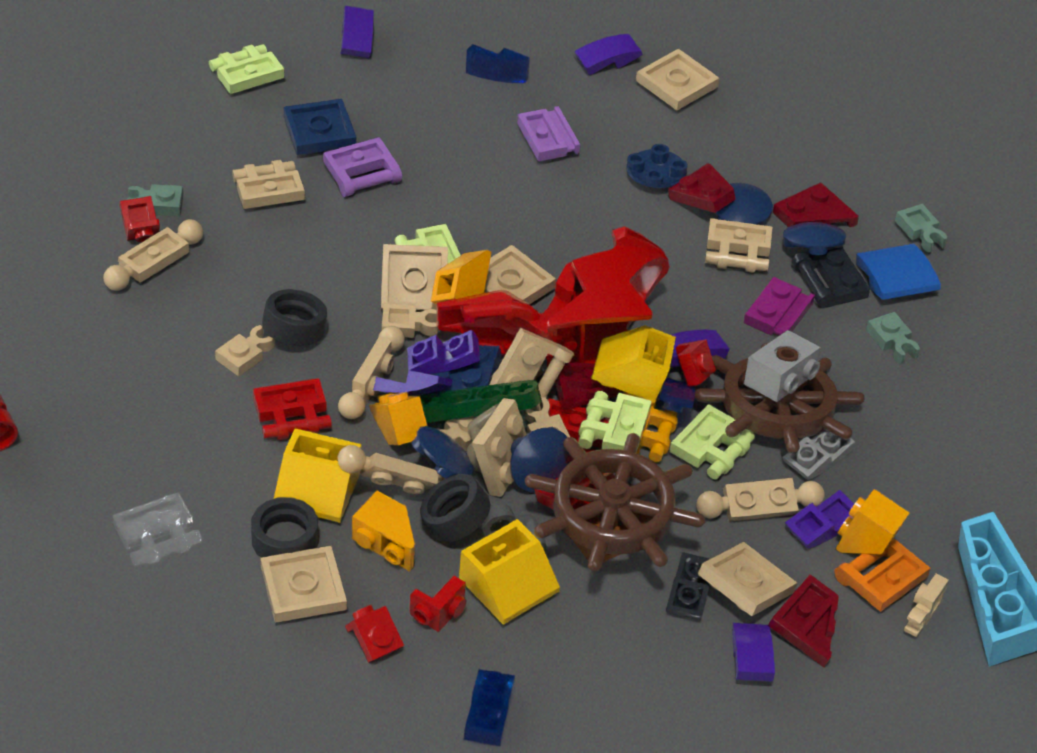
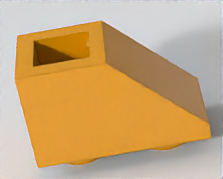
(462, 277)
(398, 417)
(872, 525)
(385, 529)

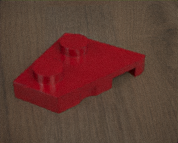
(703, 190)
(814, 205)
(577, 387)
(809, 619)

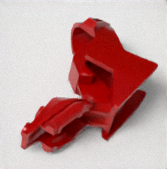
(591, 301)

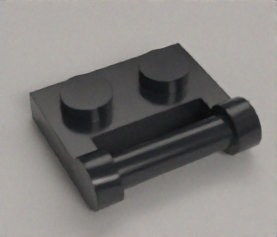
(839, 274)

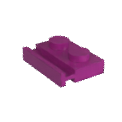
(778, 308)

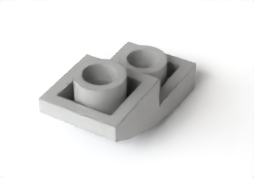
(819, 454)

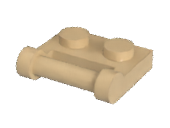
(526, 358)

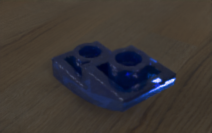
(502, 67)
(676, 395)
(489, 707)

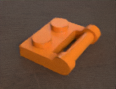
(886, 581)

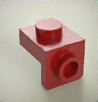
(139, 218)
(695, 361)
(442, 607)
(375, 632)

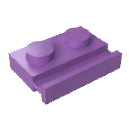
(548, 133)

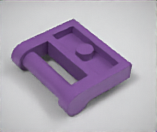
(361, 159)

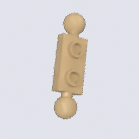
(153, 255)
(375, 365)
(388, 470)
(760, 499)

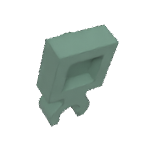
(165, 198)
(920, 223)
(893, 333)

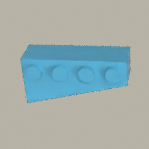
(999, 589)

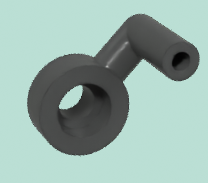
(502, 515)

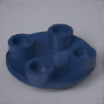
(656, 167)
(750, 206)
(814, 236)
(443, 451)
(538, 454)

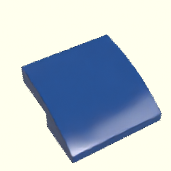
(898, 271)

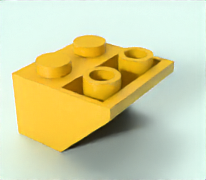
(635, 361)
(314, 476)
(508, 571)

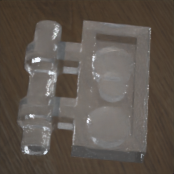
(155, 520)

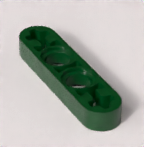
(477, 400)

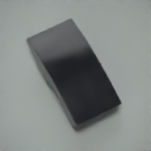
(688, 588)

